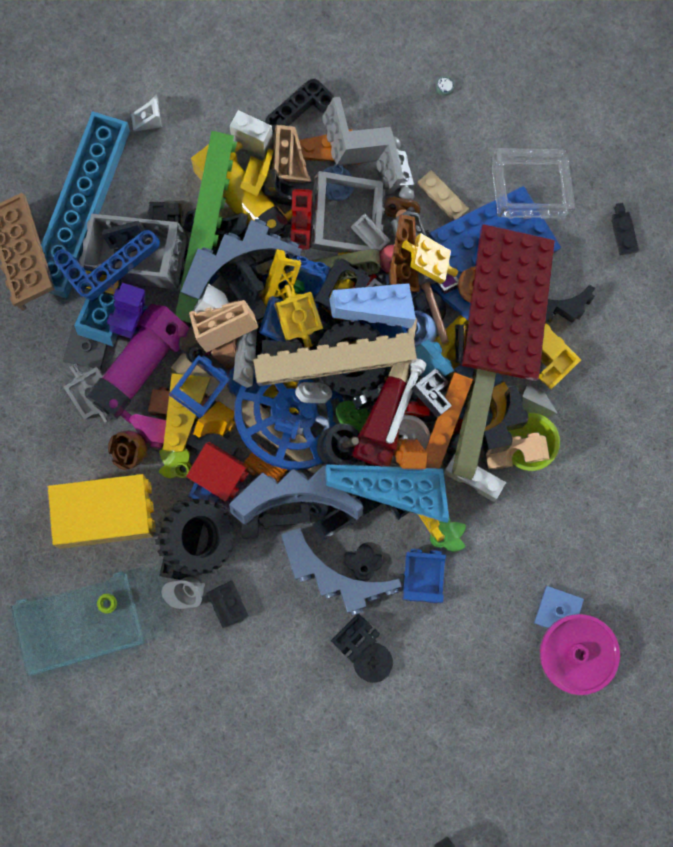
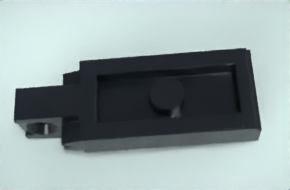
(624, 230)

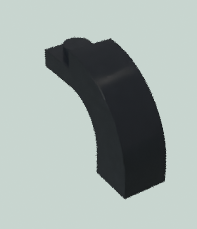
(281, 190)
(234, 224)

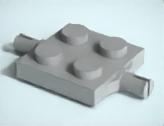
(79, 389)

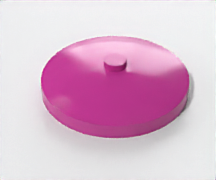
(579, 654)

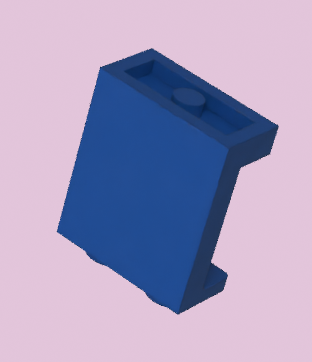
(311, 274)
(424, 576)

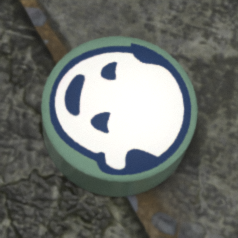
(444, 86)

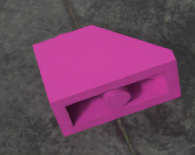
(150, 429)

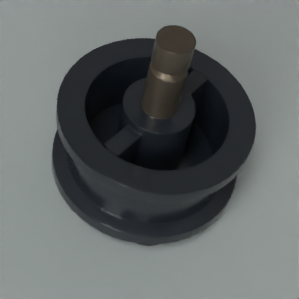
(337, 445)

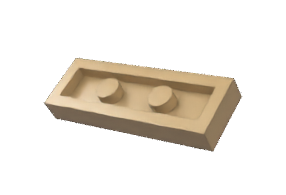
(442, 196)

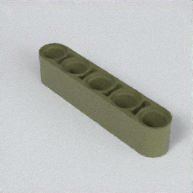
(366, 260)

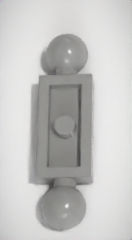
(407, 183)

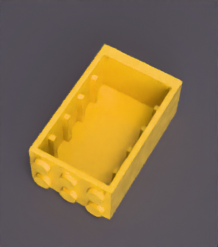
(101, 511)

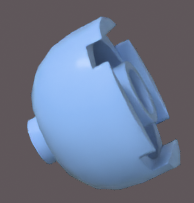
(425, 328)

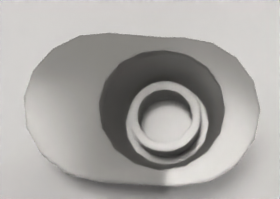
(183, 593)

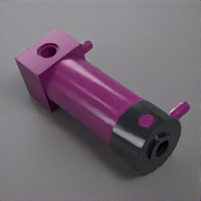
(123, 379)

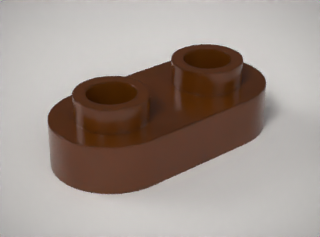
(400, 204)

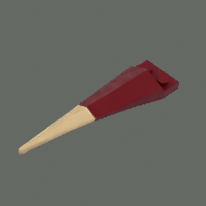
(372, 439)

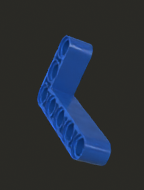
(107, 267)

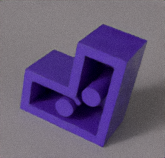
(129, 307)

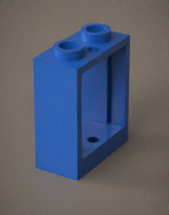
(189, 403)

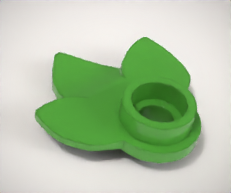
(452, 533)

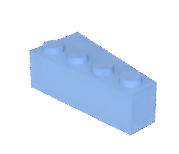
(375, 304)

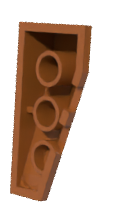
(400, 269)

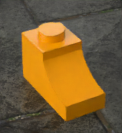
(216, 420)

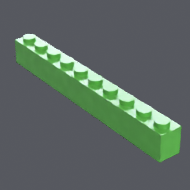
(207, 209)

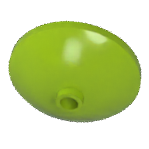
(542, 425)

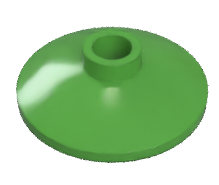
(348, 414)

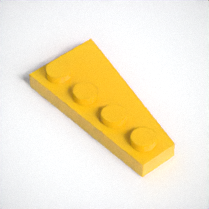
(179, 419)

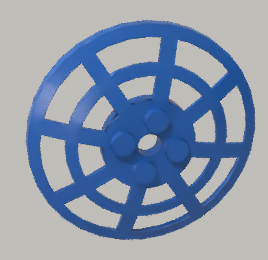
(280, 410)

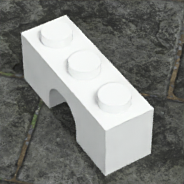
(483, 482)

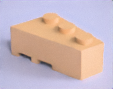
(223, 324)

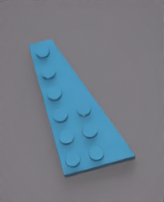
(406, 489)

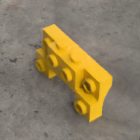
(556, 357)

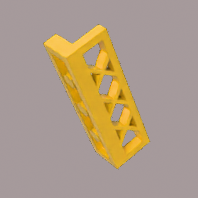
(256, 173)
(274, 277)

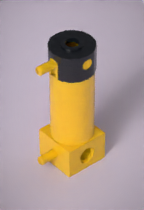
(245, 202)

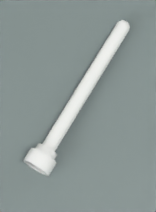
(416, 369)

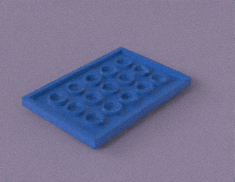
(463, 233)

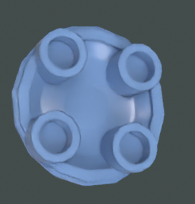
(334, 191)

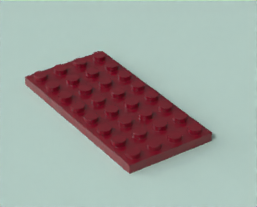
(509, 303)

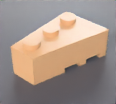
(287, 155)

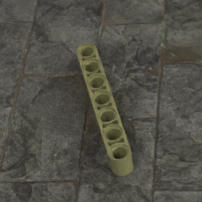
(473, 424)

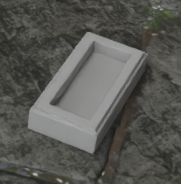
(370, 233)

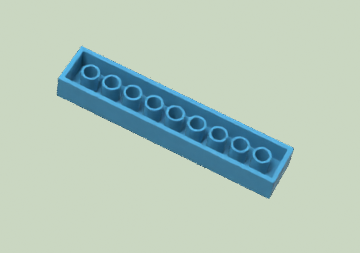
(83, 192)

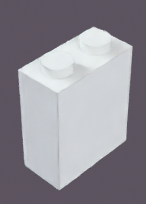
(252, 133)

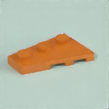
(317, 149)

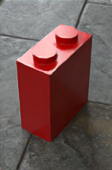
(218, 471)

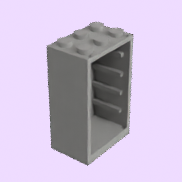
(158, 270)

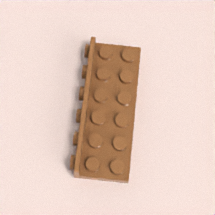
(22, 253)

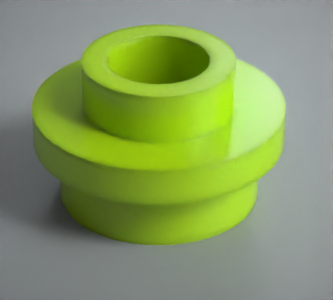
(100, 603)

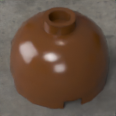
(127, 449)

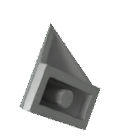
(537, 402)

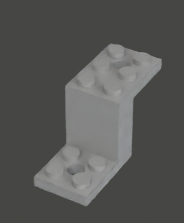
(363, 146)

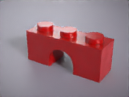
(301, 217)

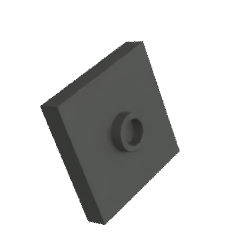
(84, 351)

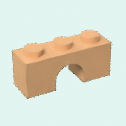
(533, 448)

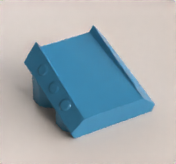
(431, 354)

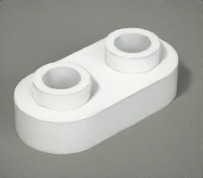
(313, 392)

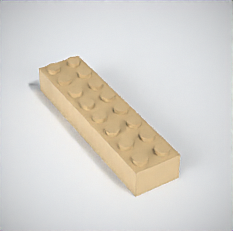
(335, 360)

